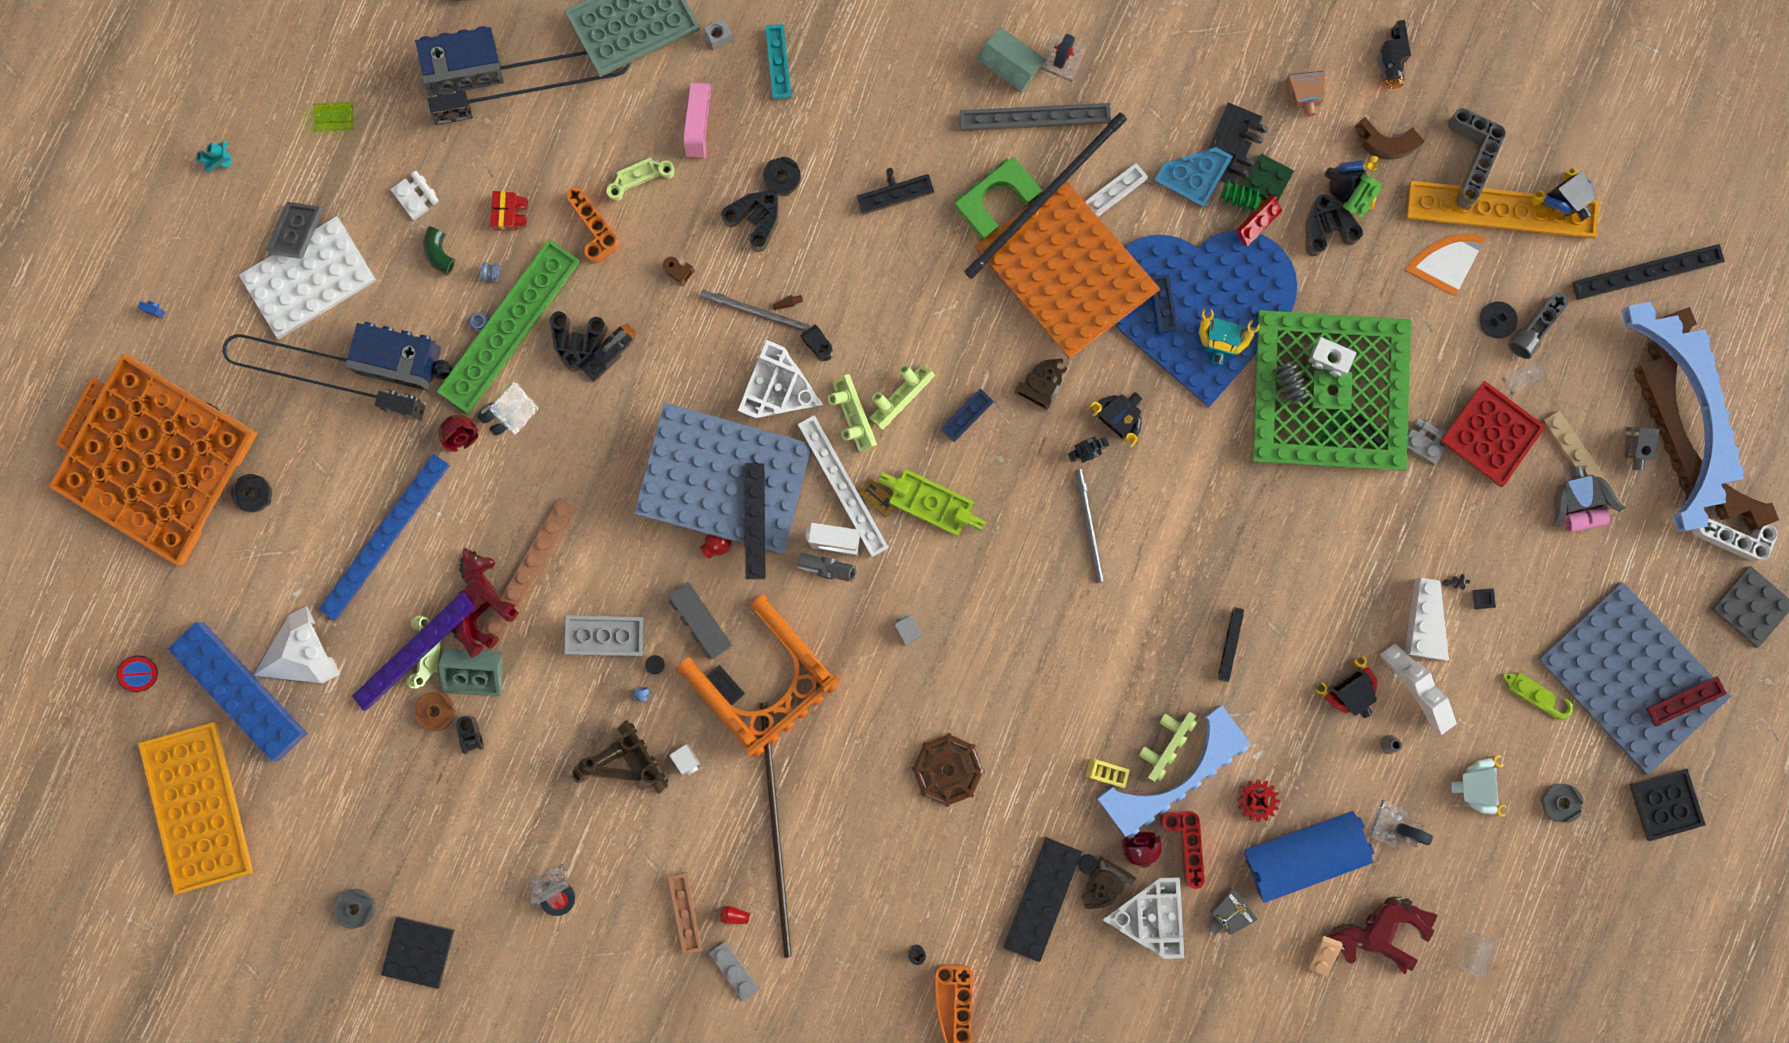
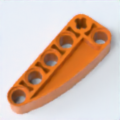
(949, 1004)

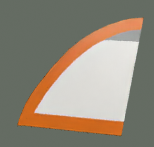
(1447, 261)

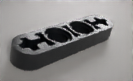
(1230, 644)

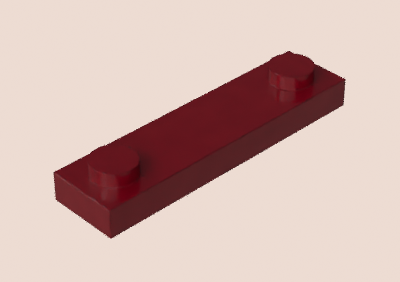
(1686, 701)

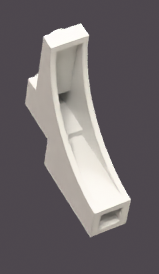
(1422, 687)

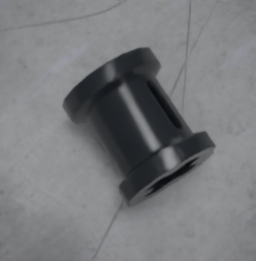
(912, 959)

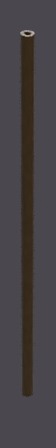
(776, 840)

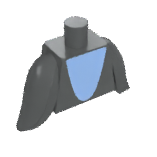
(1583, 493)

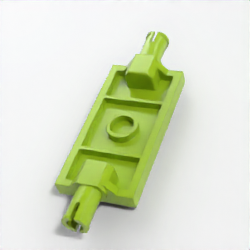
(931, 502)

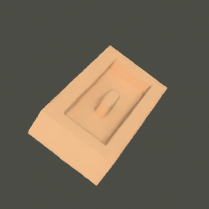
(1325, 956)

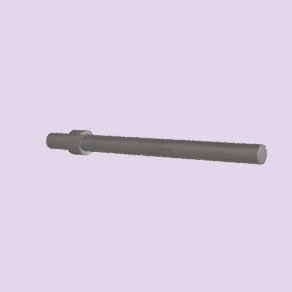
(721, 299)
(1082, 489)

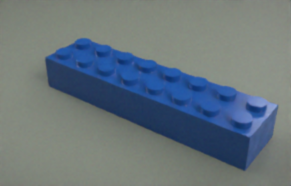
(237, 691)

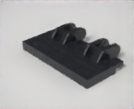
(1230, 138)

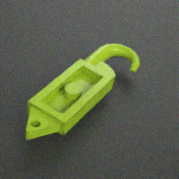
(1536, 695)

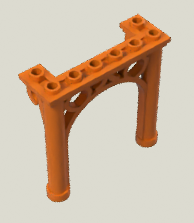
(728, 713)

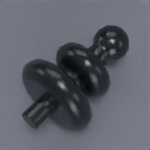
(1455, 582)

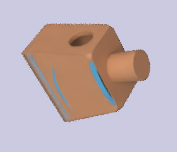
(1306, 90)

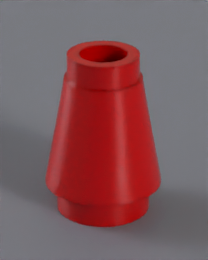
(733, 915)

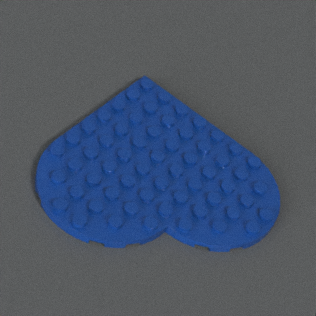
(1218, 277)

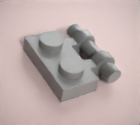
(1424, 447)

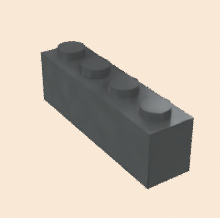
(700, 620)

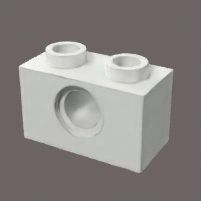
(1342, 355)

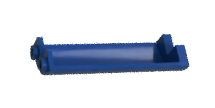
(1309, 856)

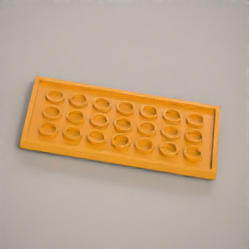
(195, 808)

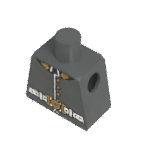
(1641, 445)
(1230, 914)

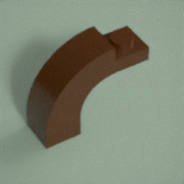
(1387, 147)

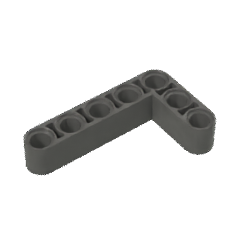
(1485, 137)

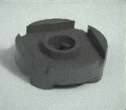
(1551, 806)
(343, 911)

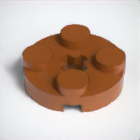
(446, 712)

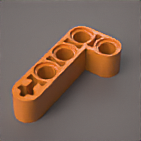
(590, 221)

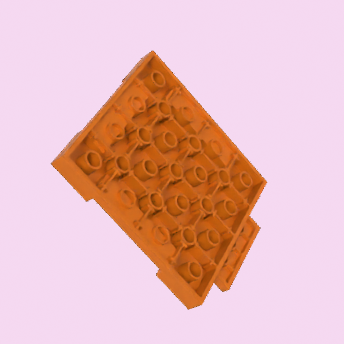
(149, 457)

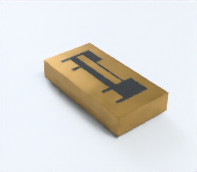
(877, 497)

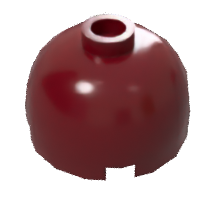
(457, 432)
(1142, 849)

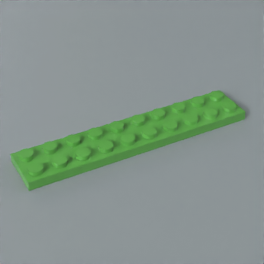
(508, 326)

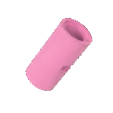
(1587, 519)

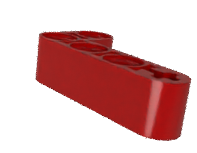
(1187, 850)

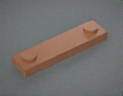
(685, 913)

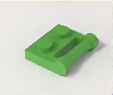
(1363, 196)

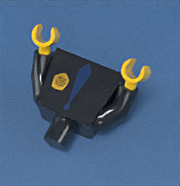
(1120, 415)

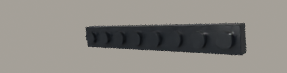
(1648, 272)

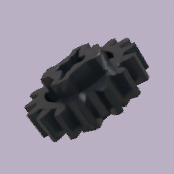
(1088, 449)

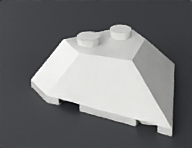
(776, 385)
(298, 652)
(1154, 918)

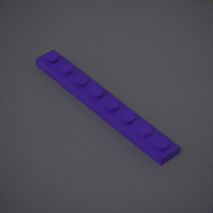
(413, 651)

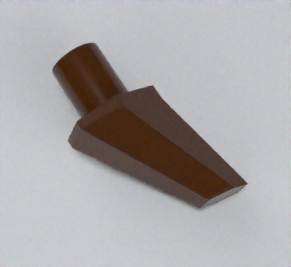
(788, 301)

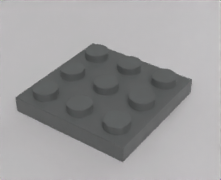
(1752, 606)

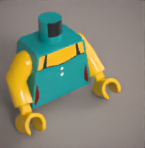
(1224, 337)

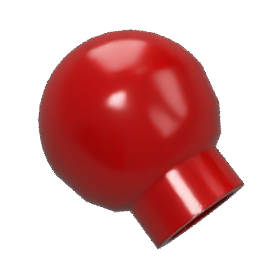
(715, 546)

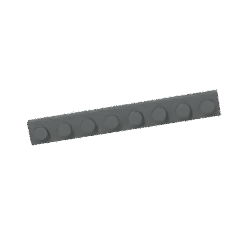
(1035, 116)

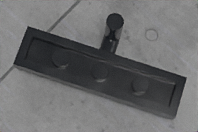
(895, 193)

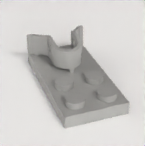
(603, 635)

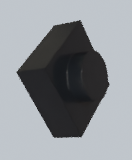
(1484, 598)

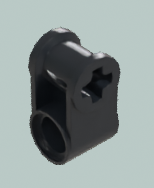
(816, 341)
(468, 736)

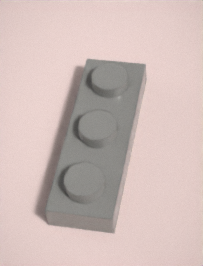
(734, 970)

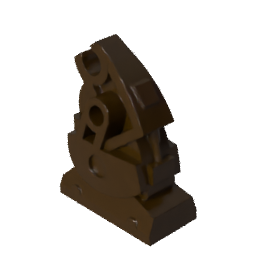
(1039, 384)
(1108, 881)

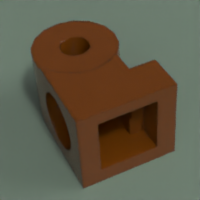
(677, 271)

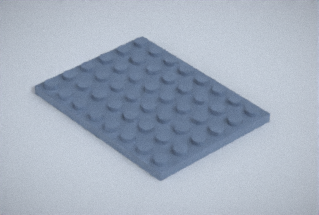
(699, 476)
(1619, 665)

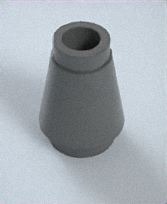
(1386, 744)

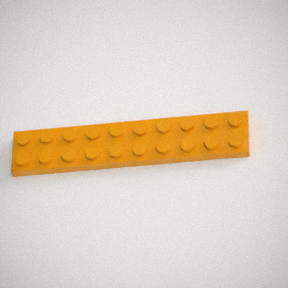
(1496, 210)

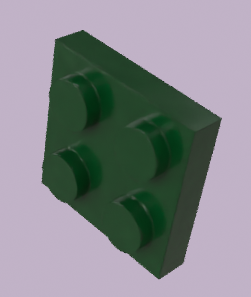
(1268, 177)

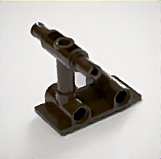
(635, 757)

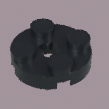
(780, 165)
(247, 503)

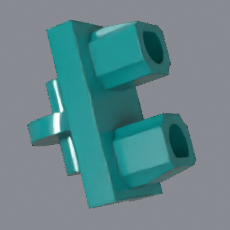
(214, 156)

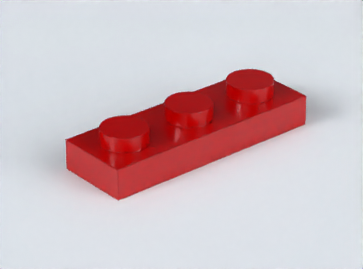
(1258, 220)

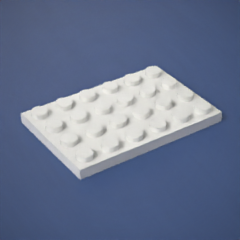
(299, 290)

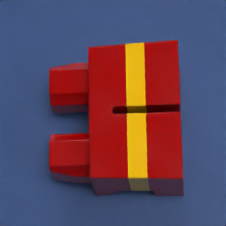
(505, 211)

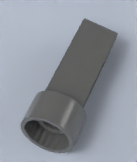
(1527, 341)

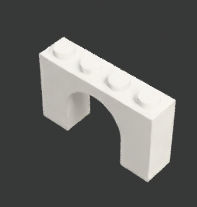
(833, 539)

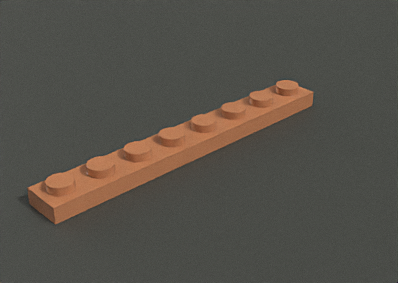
(532, 564)

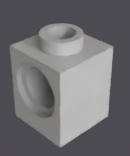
(718, 26)
(908, 629)

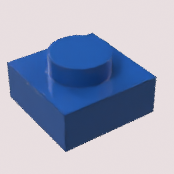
(151, 308)

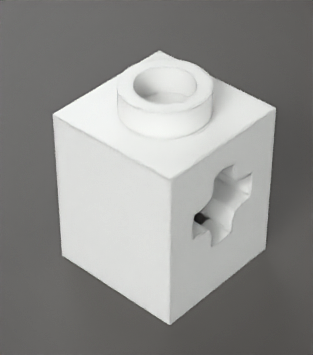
(685, 760)

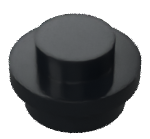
(655, 664)
(1087, 863)

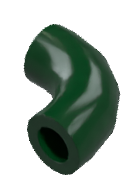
(434, 252)

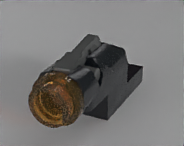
(1394, 55)
(609, 352)

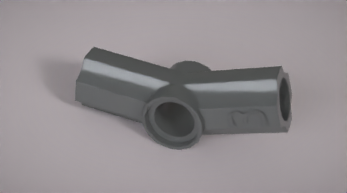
(827, 567)

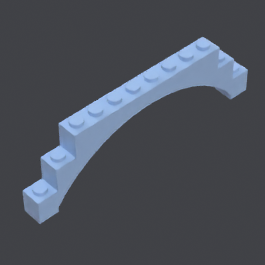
(1697, 361)

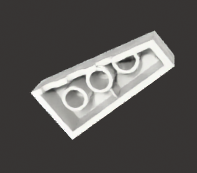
(1426, 623)

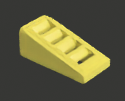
(1091, 770)

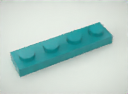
(778, 62)

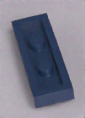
(1164, 305)
(967, 415)

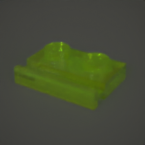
(333, 117)

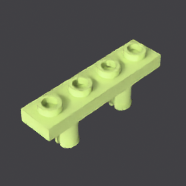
(902, 396)
(854, 413)
(1178, 740)

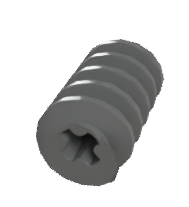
(1291, 382)

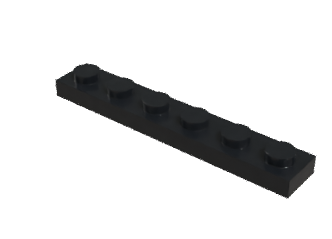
(754, 521)

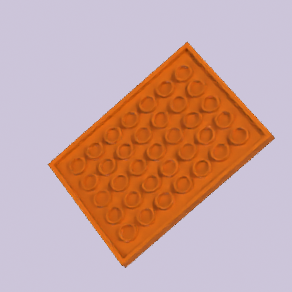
(1070, 271)

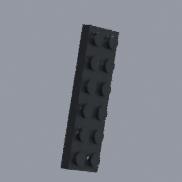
(1042, 899)

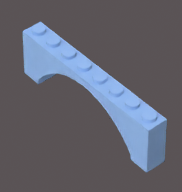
(1221, 744)

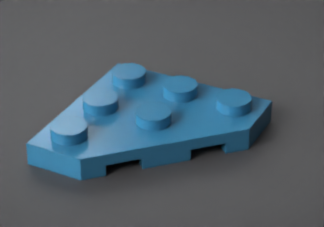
(1195, 174)

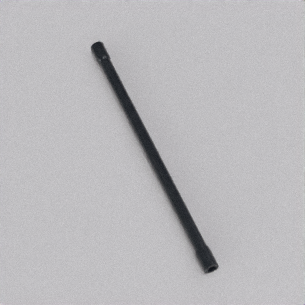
(978, 264)

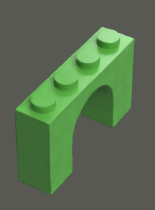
(1008, 175)

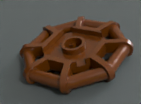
(942, 779)

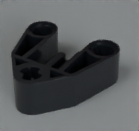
(745, 205)
(1343, 219)
(561, 335)

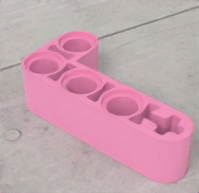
(697, 120)

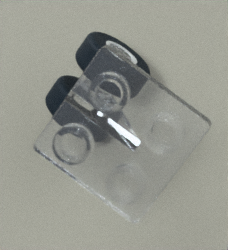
(509, 411)

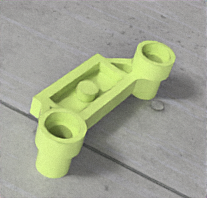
(638, 174)
(429, 663)

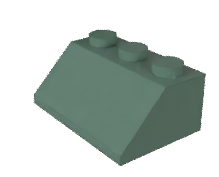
(1011, 59)
(471, 676)

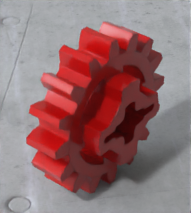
(1251, 806)

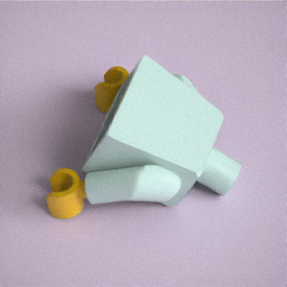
(1481, 786)

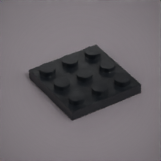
(1667, 804)
(417, 952)

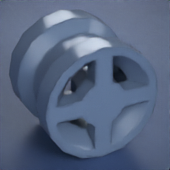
(490, 272)

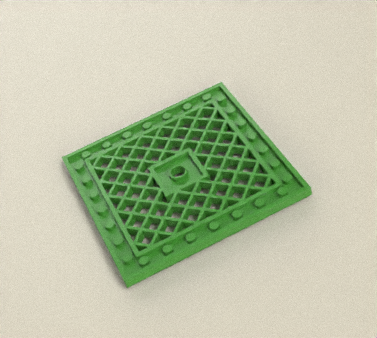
(1397, 404)

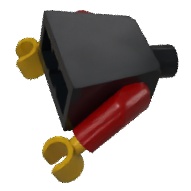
(1353, 692)

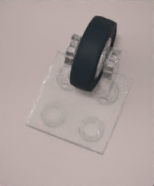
(1389, 824)

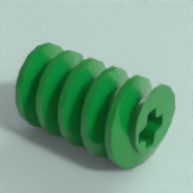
(1240, 196)

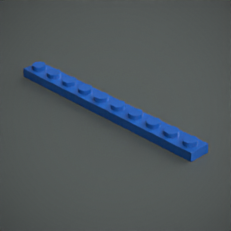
(384, 537)

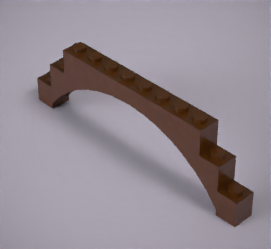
(1659, 391)

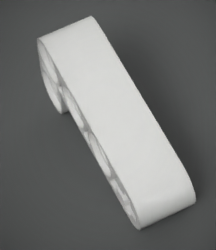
(1731, 537)

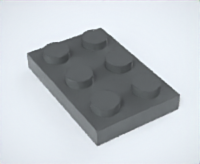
(294, 230)

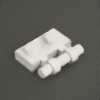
(410, 199)

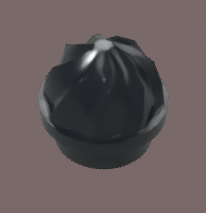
(441, 369)

